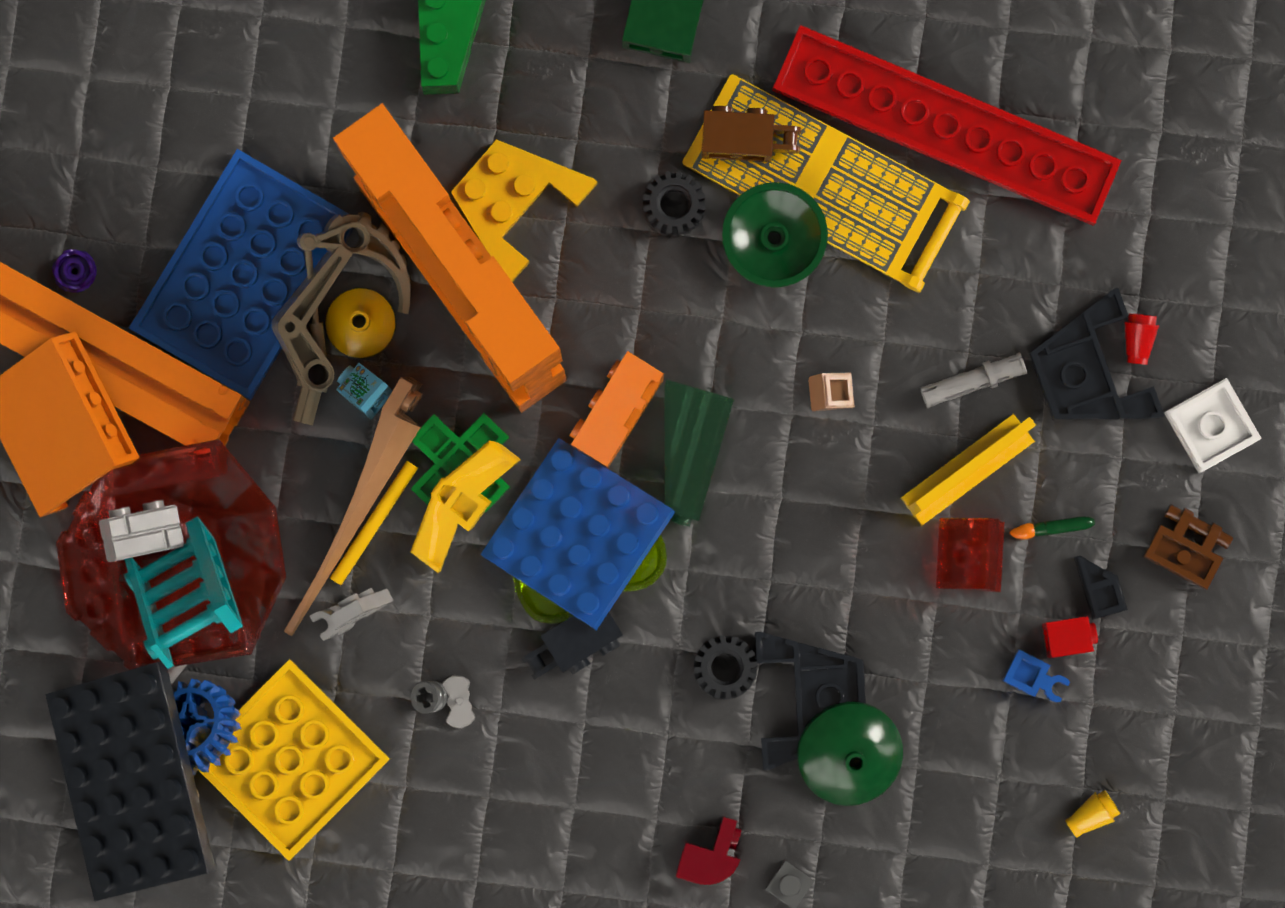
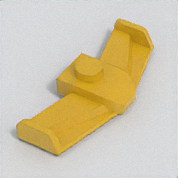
(459, 502)

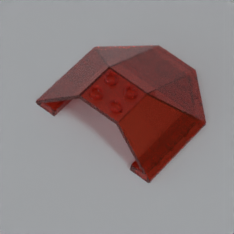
(202, 483)

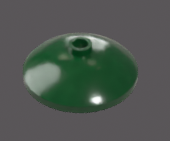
(779, 210)
(837, 737)

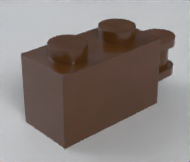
(745, 135)

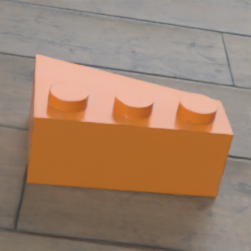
(616, 409)

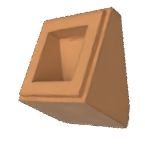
(831, 391)

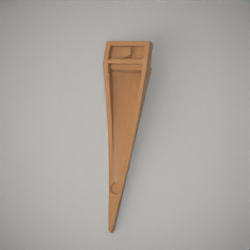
(389, 444)

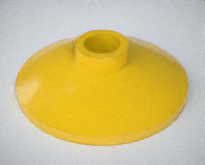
(371, 337)

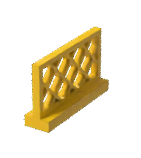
(969, 468)

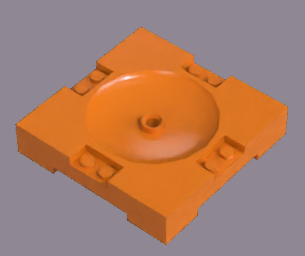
(452, 258)

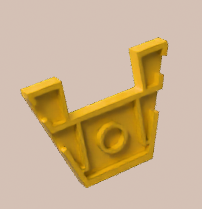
(503, 189)

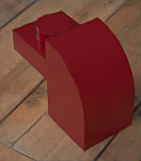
(708, 865)

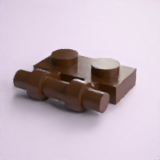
(1183, 556)

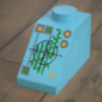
(363, 389)

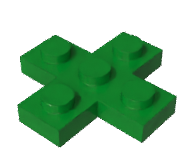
(450, 451)

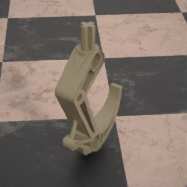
(289, 324)

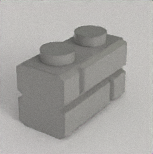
(141, 532)

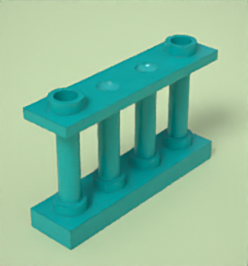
(214, 588)

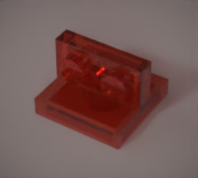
(970, 554)

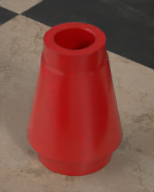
(1140, 337)

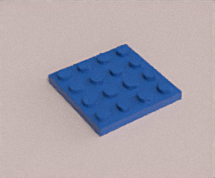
(577, 533)

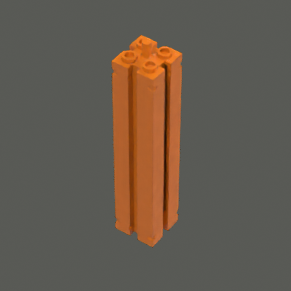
(134, 373)

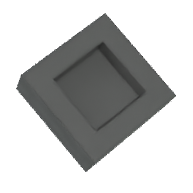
(789, 884)

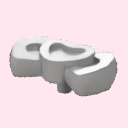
(458, 701)

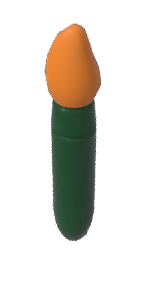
(1029, 530)

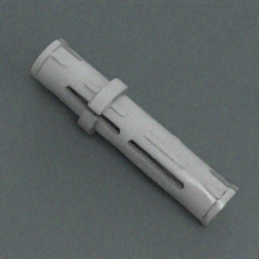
(967, 382)

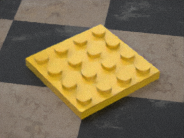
(294, 760)

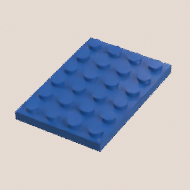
(235, 274)

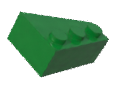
(446, 42)

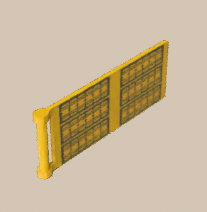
(867, 198)

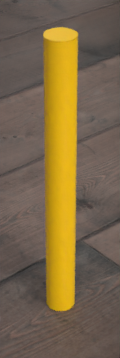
(373, 523)

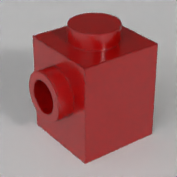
(1069, 637)

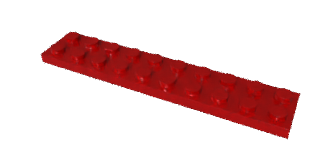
(947, 125)

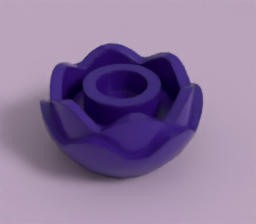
(70, 260)

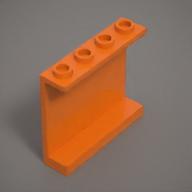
(60, 423)

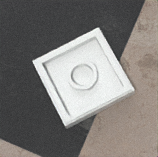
(1212, 425)

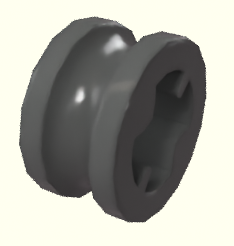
(418, 697)

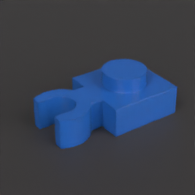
(1029, 676)

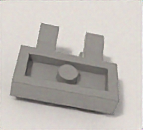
(350, 610)

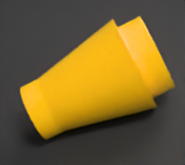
(1093, 814)

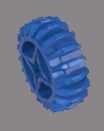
(206, 737)

